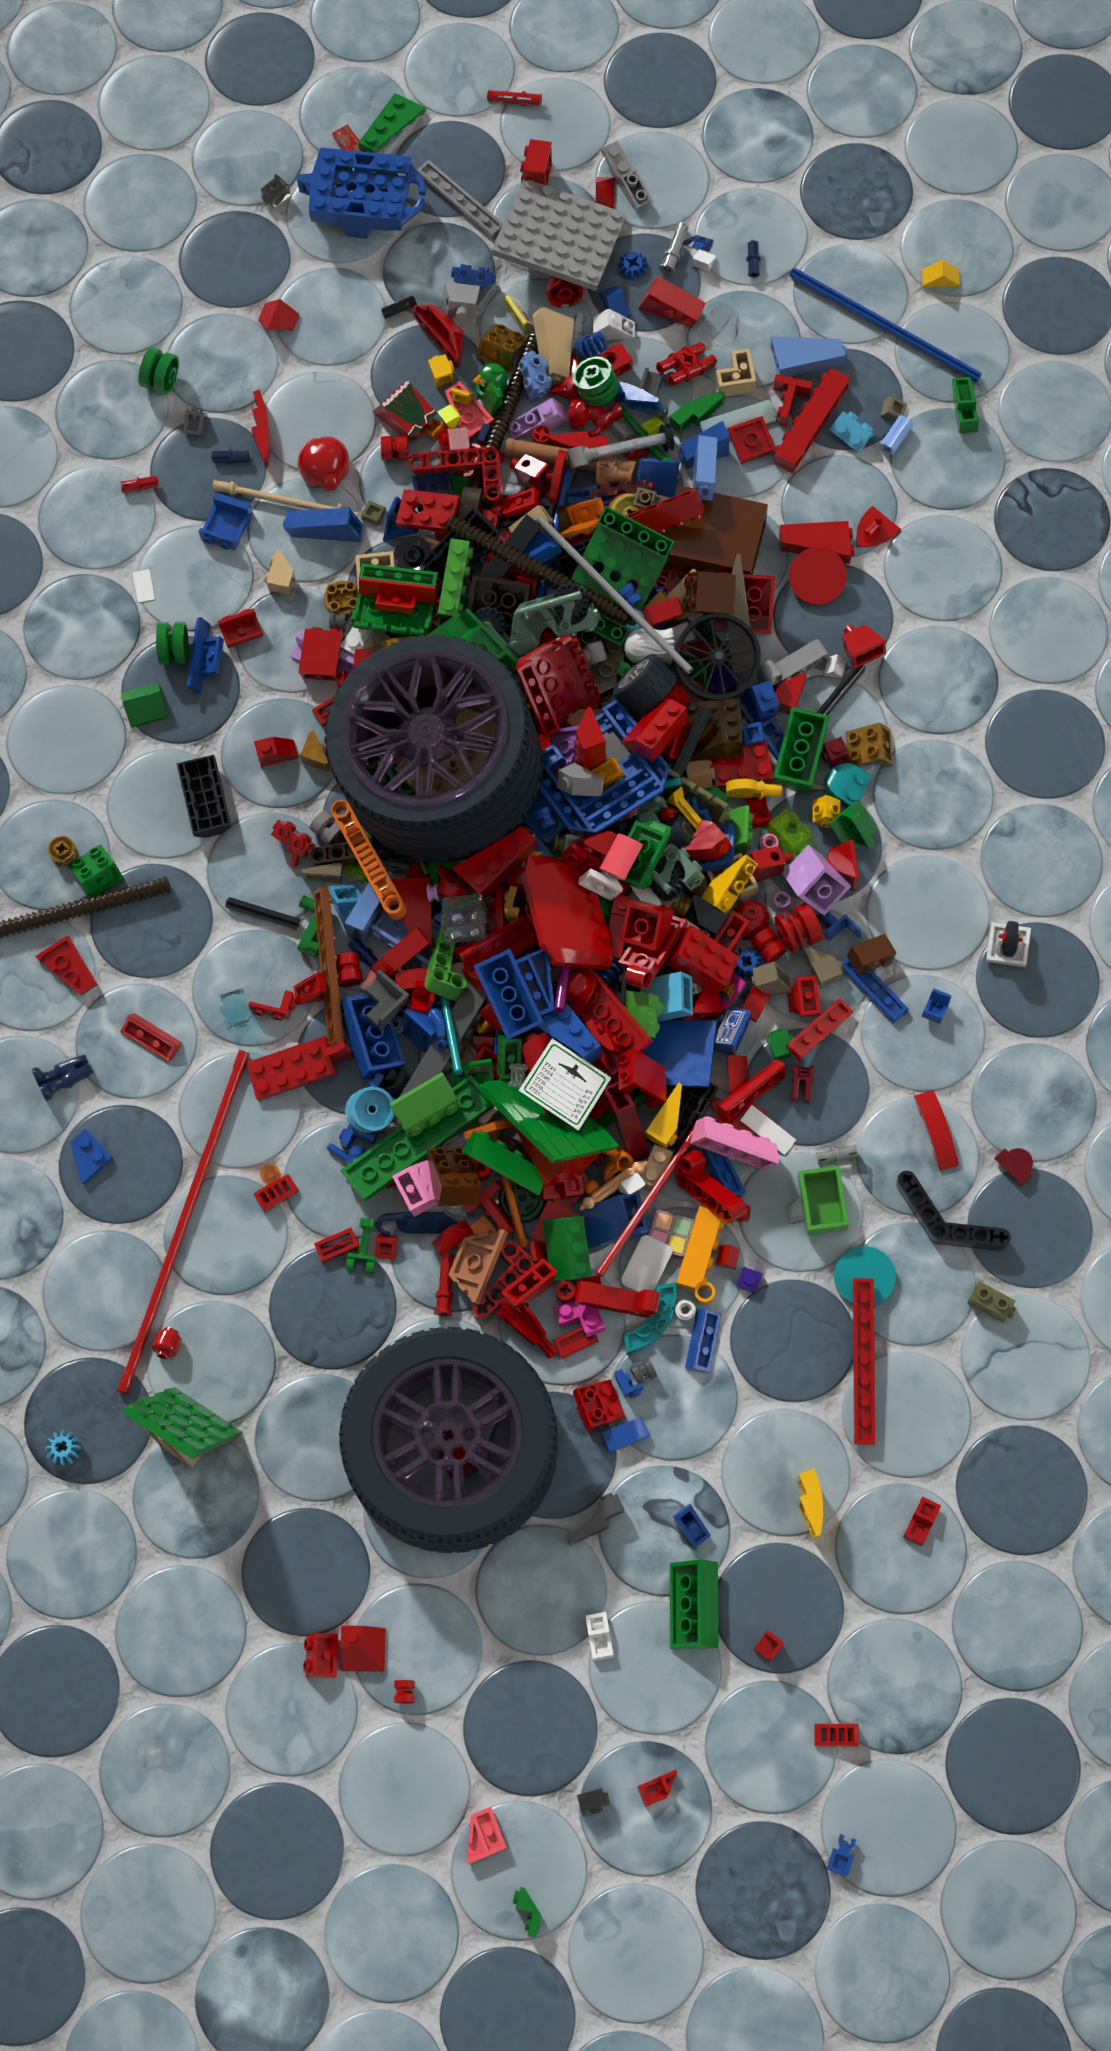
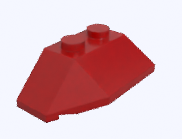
(441, 330)

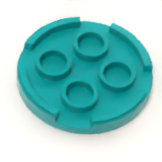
(865, 1263)

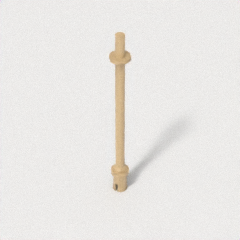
(232, 489)

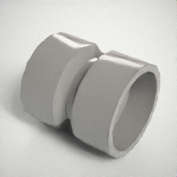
(325, 826)

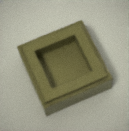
(373, 513)

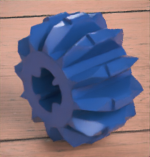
(591, 345)
(752, 958)

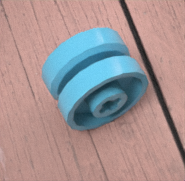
(359, 1115)

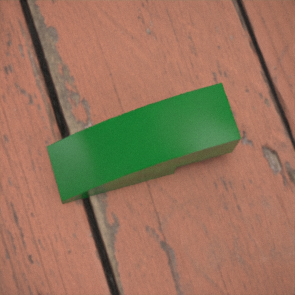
(965, 405)
(696, 411)

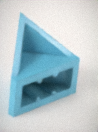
(344, 899)

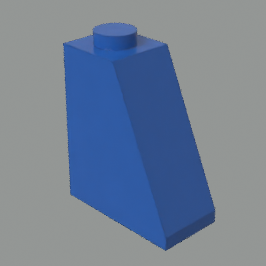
(688, 448)

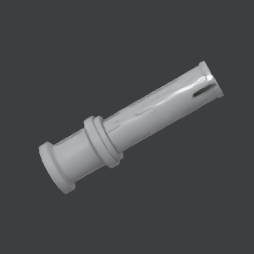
(672, 255)

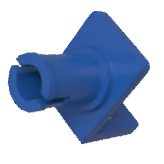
(836, 925)

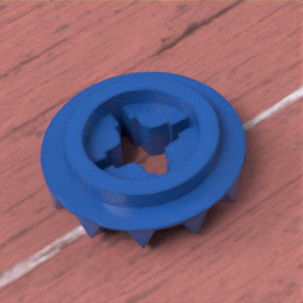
(634, 271)

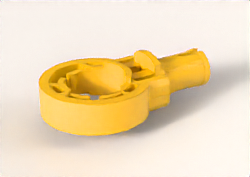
(751, 788)

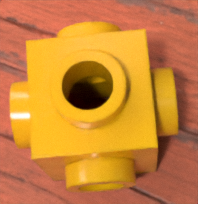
(825, 810)

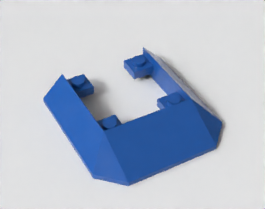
(642, 781)

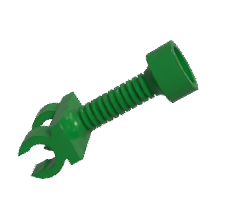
(366, 1225)

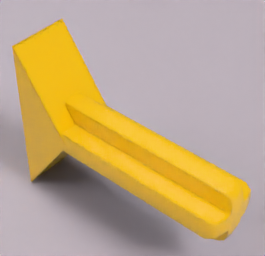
(677, 799)

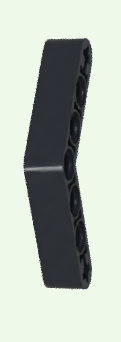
(938, 1222)

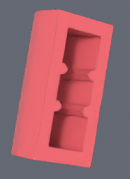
(621, 856)

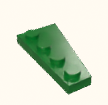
(390, 122)

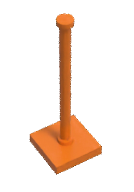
(494, 1129)

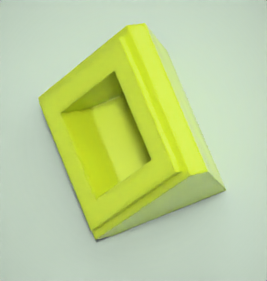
(450, 416)

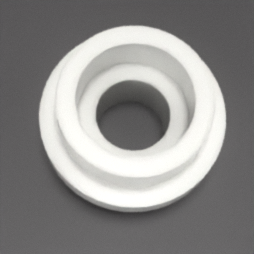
(688, 1304)

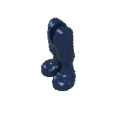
(70, 1071)

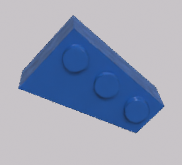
(537, 975)
(571, 1033)

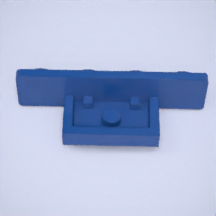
(205, 655)

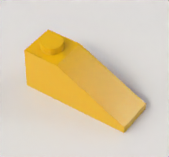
(665, 1124)

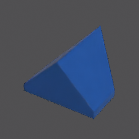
(391, 529)

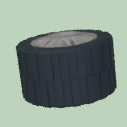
(644, 685)

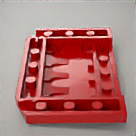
(566, 914)

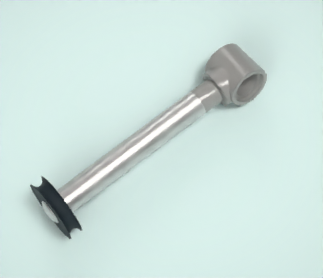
(582, 456)

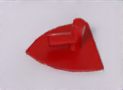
(875, 529)

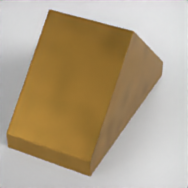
(313, 754)

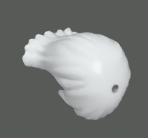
(640, 644)

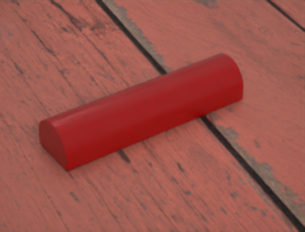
(751, 1090)

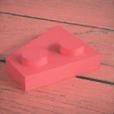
(484, 1836)

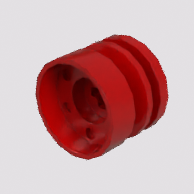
(802, 926)

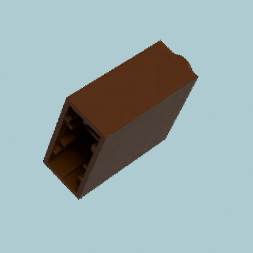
(713, 540)

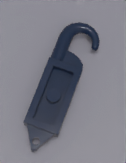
(422, 1223)

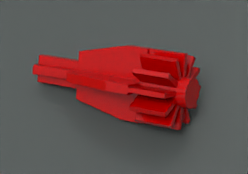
(527, 1325)

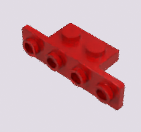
(396, 595)

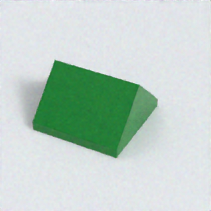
(144, 705)

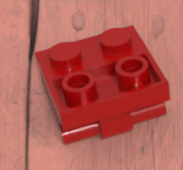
(598, 1404)

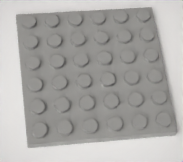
(559, 234)

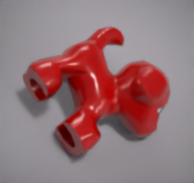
(580, 414)

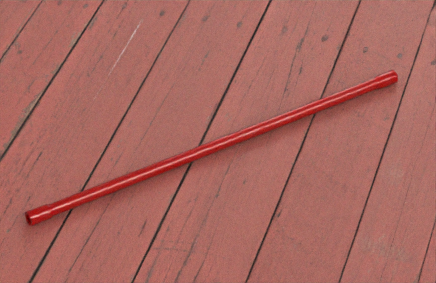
(128, 1375)

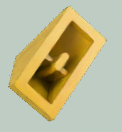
(940, 276)

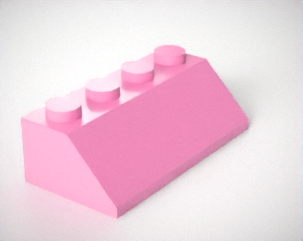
(734, 1143)

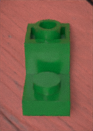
(525, 1903)

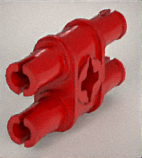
(686, 364)

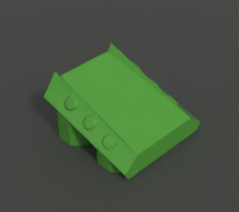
(645, 1009)

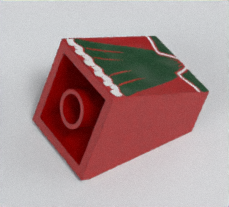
(406, 411)

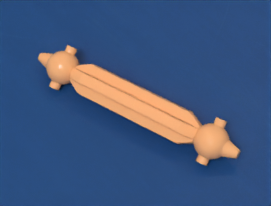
(612, 1185)

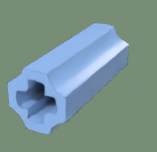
(896, 435)

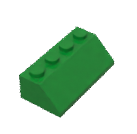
(801, 750)
(503, 1161)
(694, 1604)

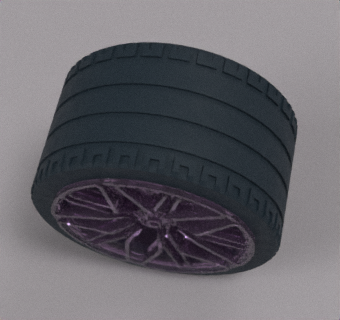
(424, 687)

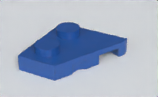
(89, 1155)

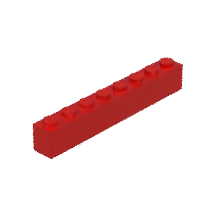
(663, 514)

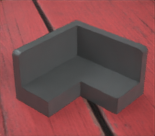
(390, 1000)

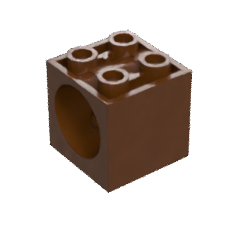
(709, 593)

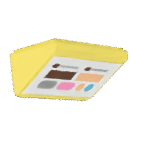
(519, 314)

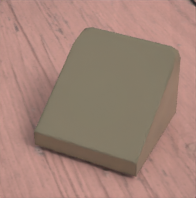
(893, 408)

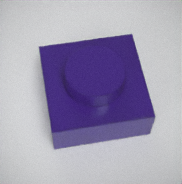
(749, 1280)

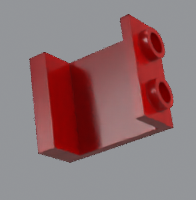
(320, 654)
(645, 1074)

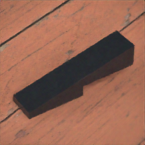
(518, 539)

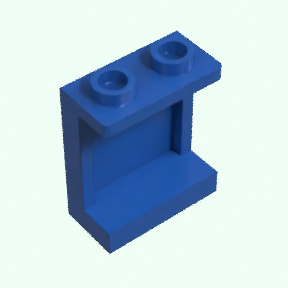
(226, 522)

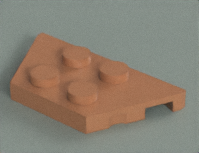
(476, 1262)

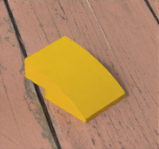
(811, 1502)

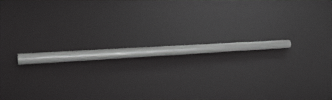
(615, 595)

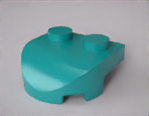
(847, 783)

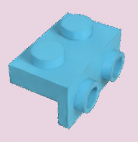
(852, 431)

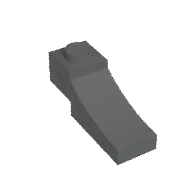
(608, 1507)

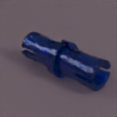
(365, 954)

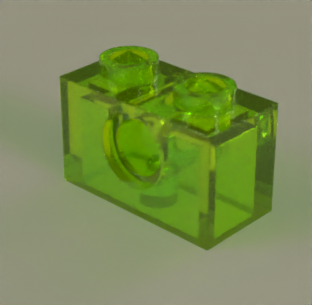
(792, 842)

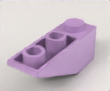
(546, 414)

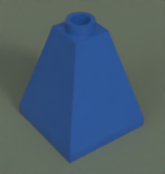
(419, 1027)

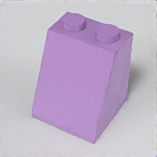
(815, 880)

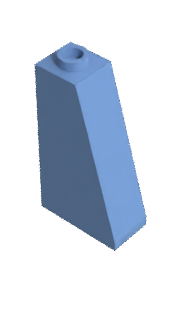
(806, 355)
(705, 467)
(365, 913)

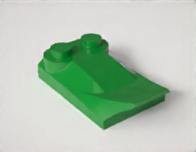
(654, 839)

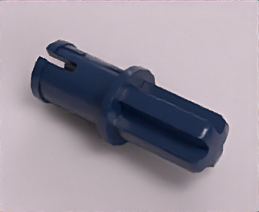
(753, 259)
(230, 456)

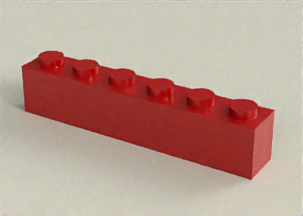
(811, 420)

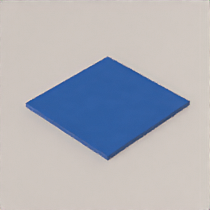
(684, 1051)

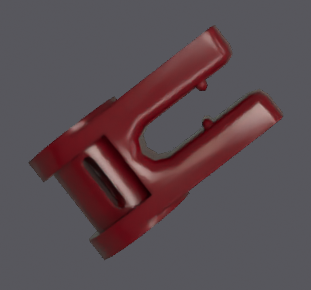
(805, 1076)

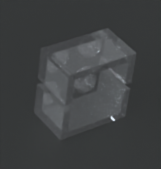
(464, 918)

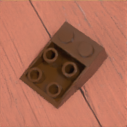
(453, 1177)

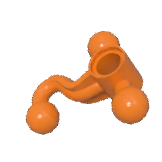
(611, 1168)

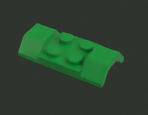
(473, 630)

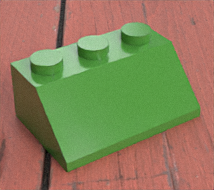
(425, 1105)

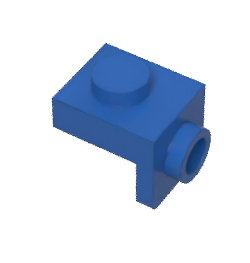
(936, 1006)

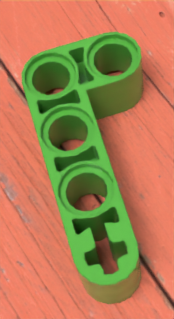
(439, 977)

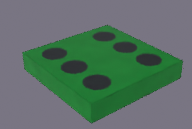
(479, 1070)

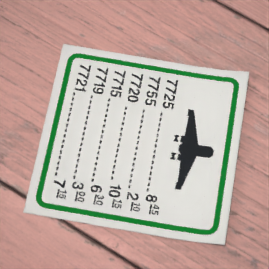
(565, 1084)

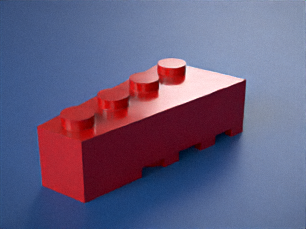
(495, 863)

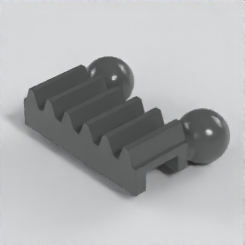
(651, 383)

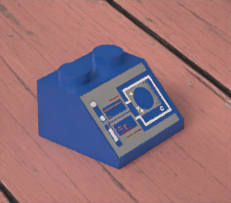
(731, 1030)

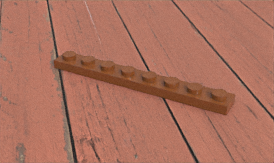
(328, 960)

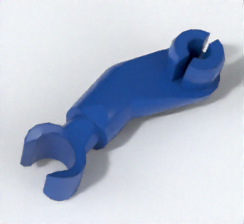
(436, 1017)

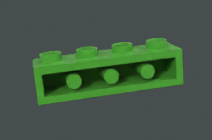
(455, 577)

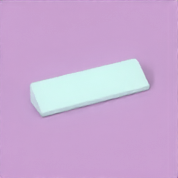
(742, 415)

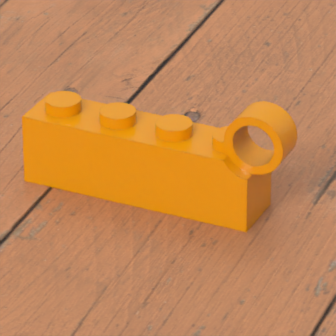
(698, 1254)

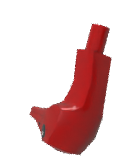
(567, 388)

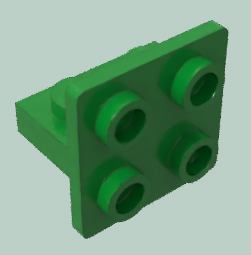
(854, 825)

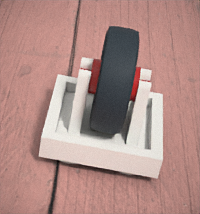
(1008, 944)

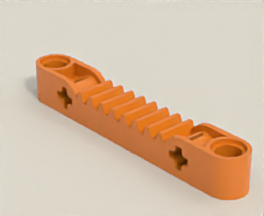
(368, 859)

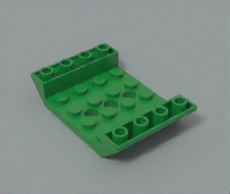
(634, 552)

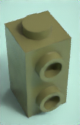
(992, 1302)

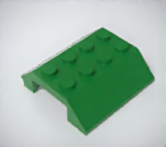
(368, 618)

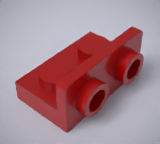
(321, 1655)

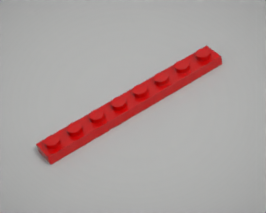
(863, 1361)

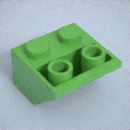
(743, 833)

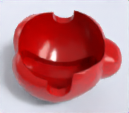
(323, 463)

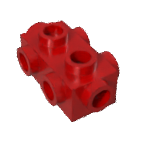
(297, 843)

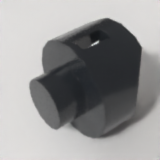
(396, 1081)

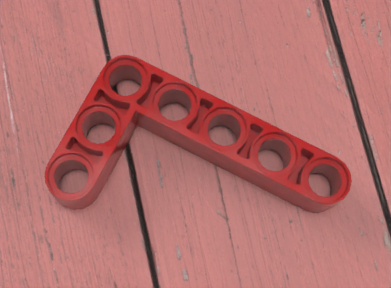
(463, 465)

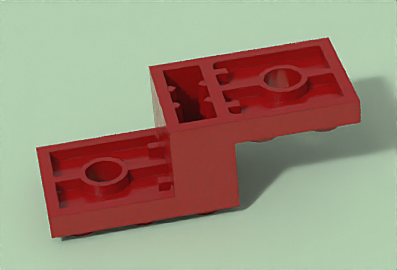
(435, 513)

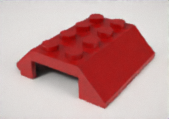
(556, 682)

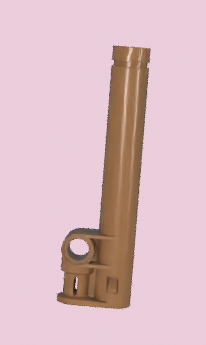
(607, 469)

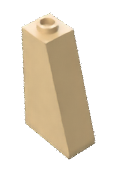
(554, 342)

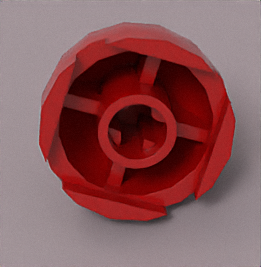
(563, 292)
(756, 914)

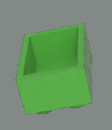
(823, 1200)

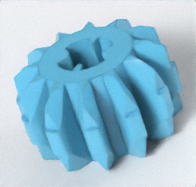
(63, 1440)

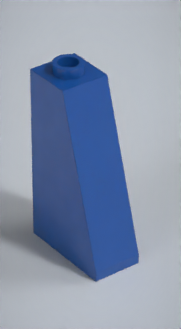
(325, 524)

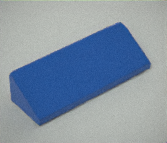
(703, 1340)

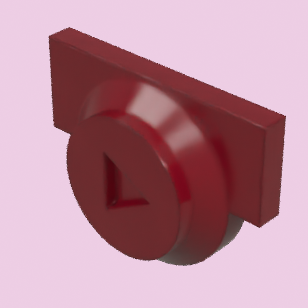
(1017, 1163)

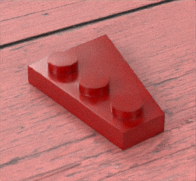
(69, 965)

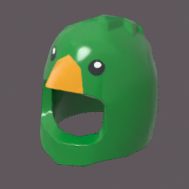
(491, 373)

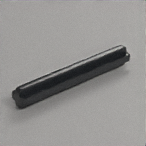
(841, 690)
(692, 740)
(262, 913)

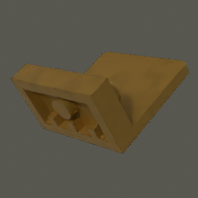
(500, 346)
(870, 745)

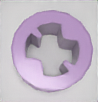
(433, 893)
(785, 896)

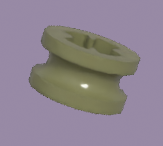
(559, 843)

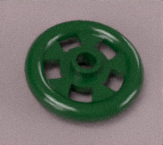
(524, 1215)

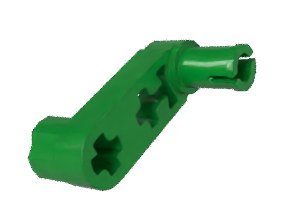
(308, 942)

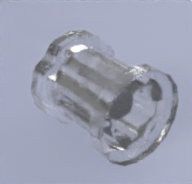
(517, 1075)

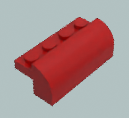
(514, 936)

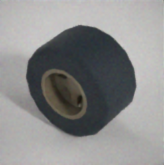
(681, 832)

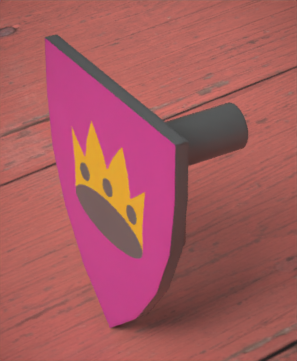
(733, 991)

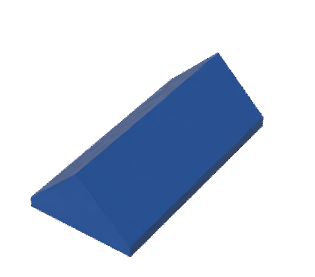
(509, 994)

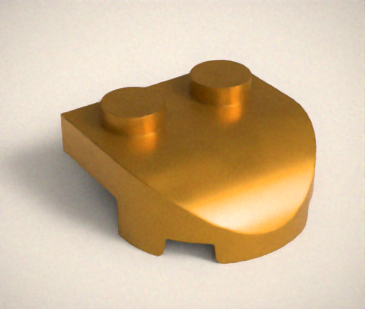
(514, 903)

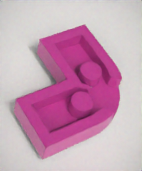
(588, 1316)

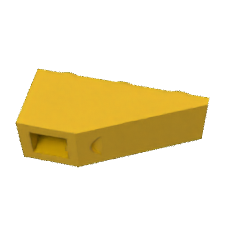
(728, 885)

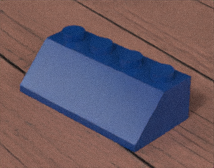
(372, 1048)

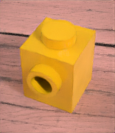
(441, 370)

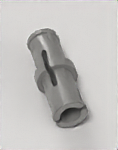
(837, 1154)

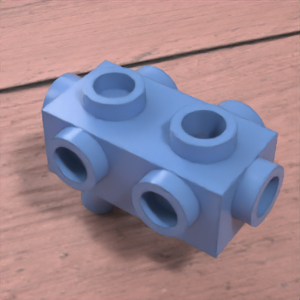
(534, 374)

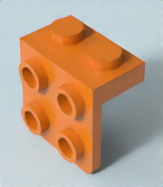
(583, 517)

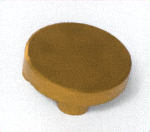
(341, 597)

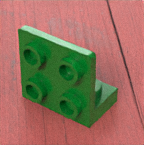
(96, 871)

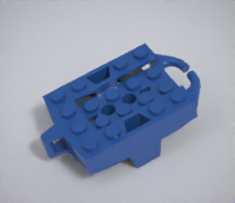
(359, 209)

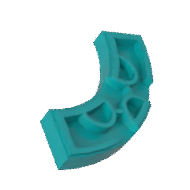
(656, 1325)

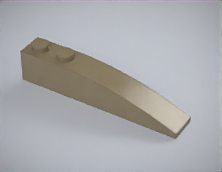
(740, 611)

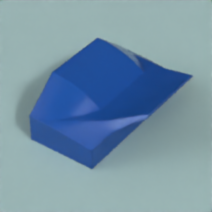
(542, 547)

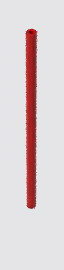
(644, 1206)

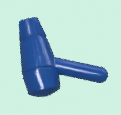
(354, 1152)

